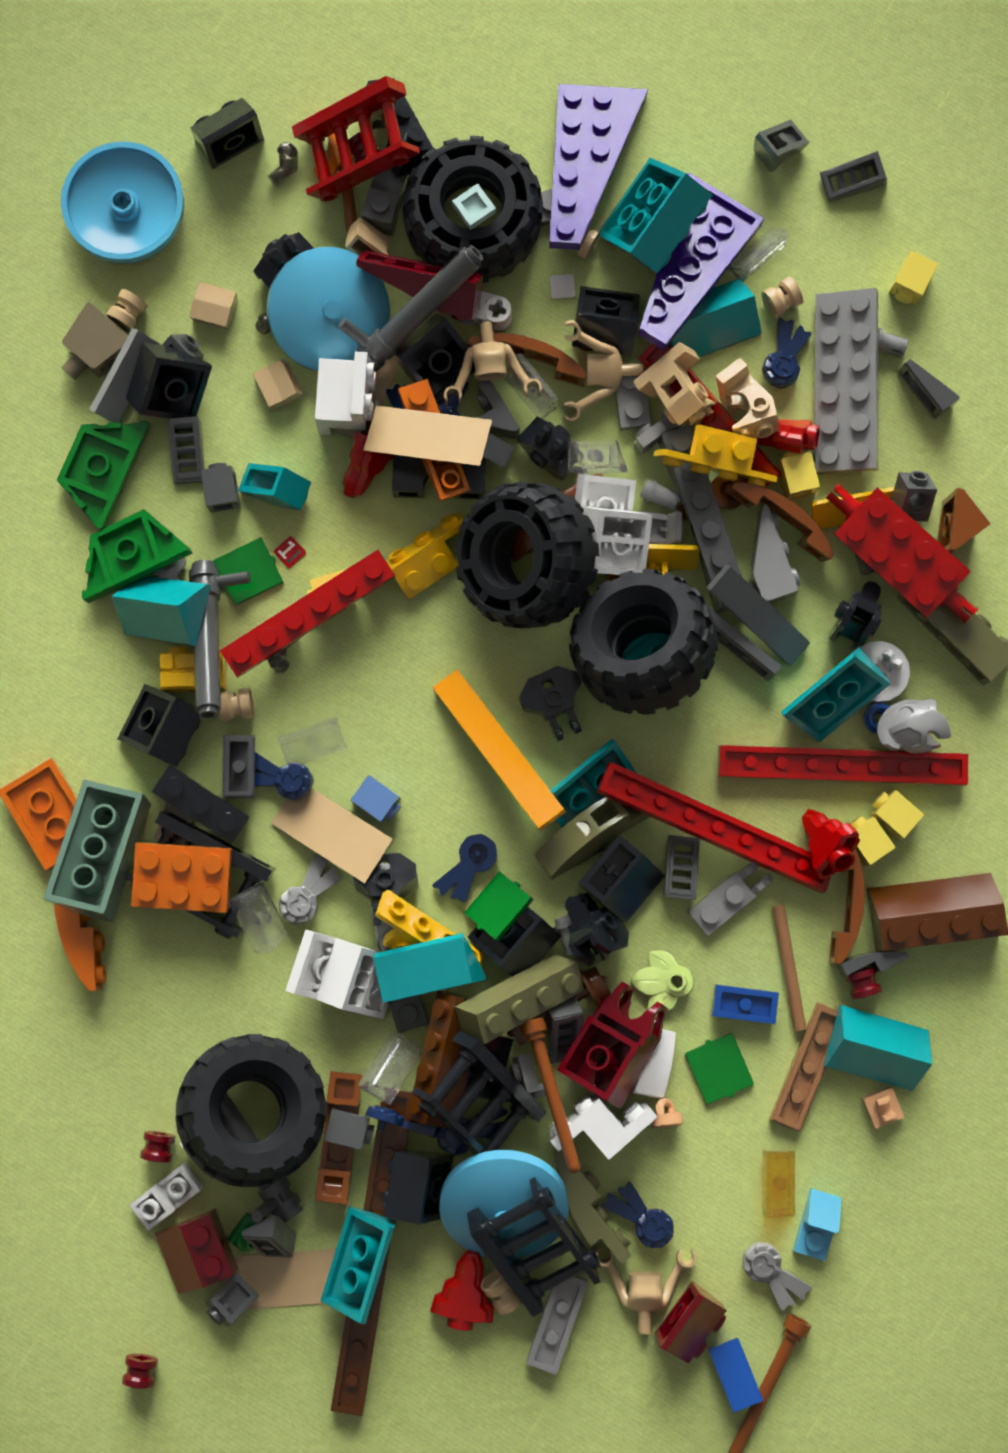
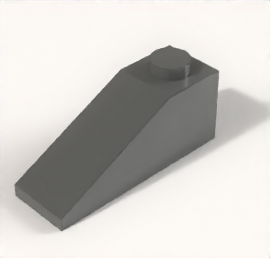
(384, 201)

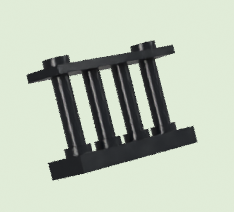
(254, 868)
(489, 1071)
(516, 1270)

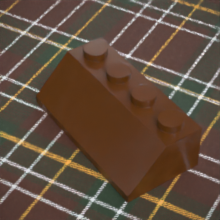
(936, 912)
(439, 1056)

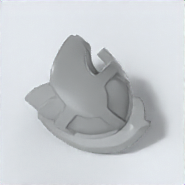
(909, 724)

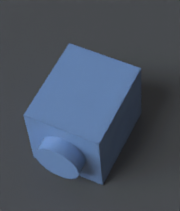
(377, 800)

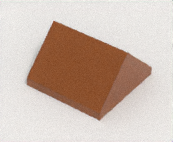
(959, 520)

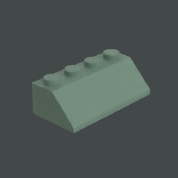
(97, 850)

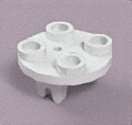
(892, 664)

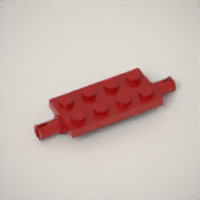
(902, 553)

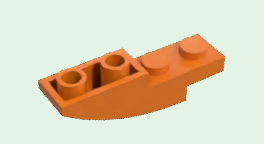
(445, 476)
(82, 947)

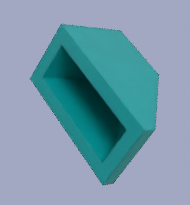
(275, 485)

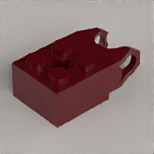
(620, 1040)

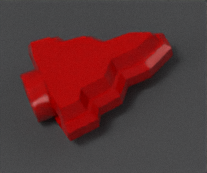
(793, 436)
(362, 466)
(829, 843)
(462, 1295)

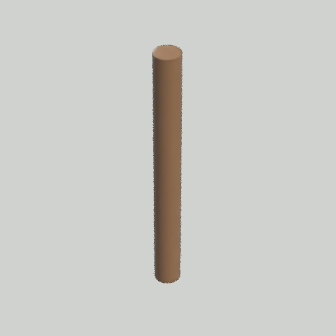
(789, 968)

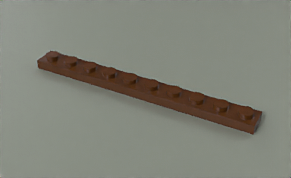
(360, 1338)

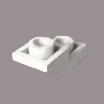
(656, 1073)
(166, 1196)

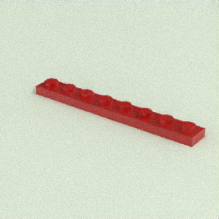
(842, 765)
(710, 825)

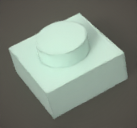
(474, 206)

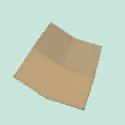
(366, 237)
(214, 305)
(278, 384)

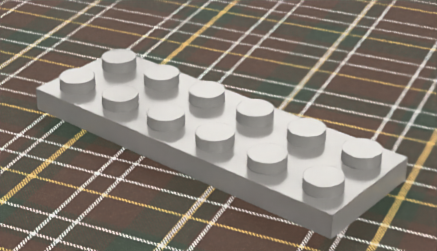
(846, 381)

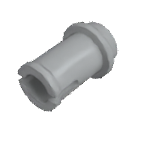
(891, 344)
(660, 495)
(562, 926)

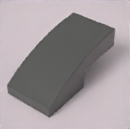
(880, 959)

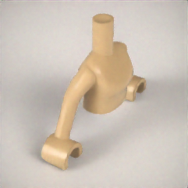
(490, 364)
(601, 370)
(645, 1288)

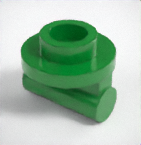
(236, 1235)

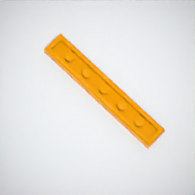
(499, 750)

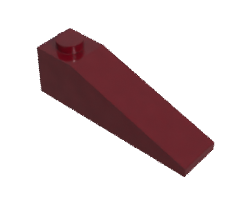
(413, 275)

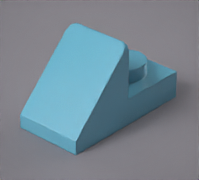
(818, 1224)

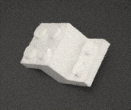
(344, 394)
(618, 529)
(337, 975)
(603, 1126)

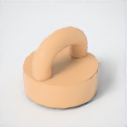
(668, 1119)

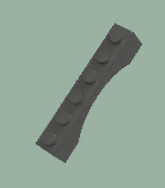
(701, 511)

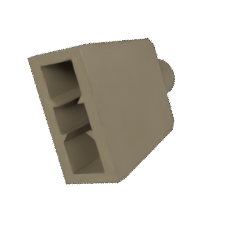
(92, 342)

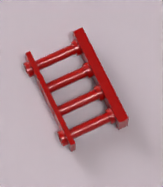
(336, 120)

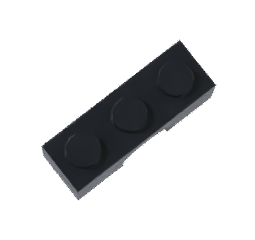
(410, 132)
(411, 476)
(200, 804)

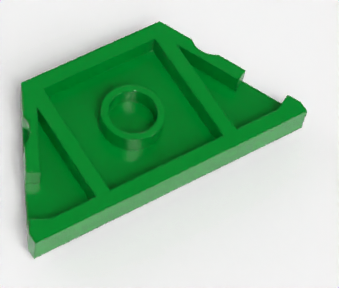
(101, 465)
(128, 553)

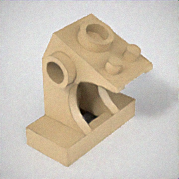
(747, 395)
(691, 402)

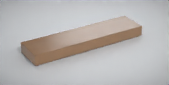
(805, 1070)

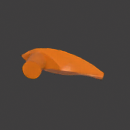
(332, 155)

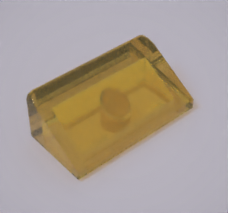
(778, 1184)

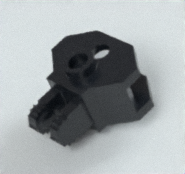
(277, 254)
(547, 446)
(858, 616)
(553, 701)
(397, 876)
(593, 930)

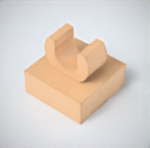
(882, 1107)

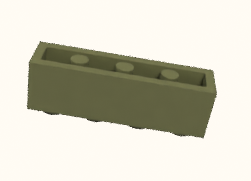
(970, 643)
(519, 998)

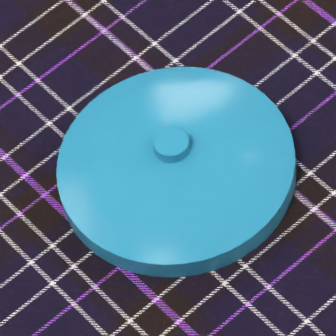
(122, 202)
(312, 299)
(496, 1184)

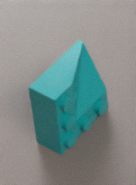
(655, 214)

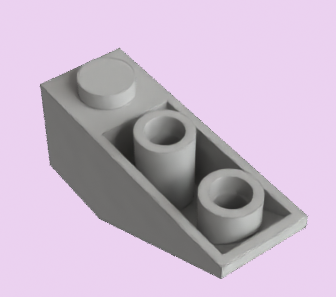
(769, 565)

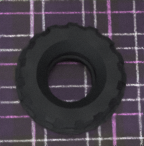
(462, 165)
(561, 559)
(635, 607)
(293, 1084)

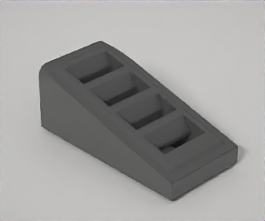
(860, 163)
(930, 391)
(174, 426)
(670, 892)
(565, 1012)

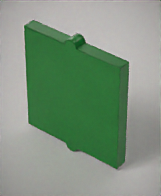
(255, 559)
(498, 906)
(719, 1068)

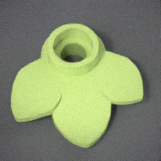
(658, 979)

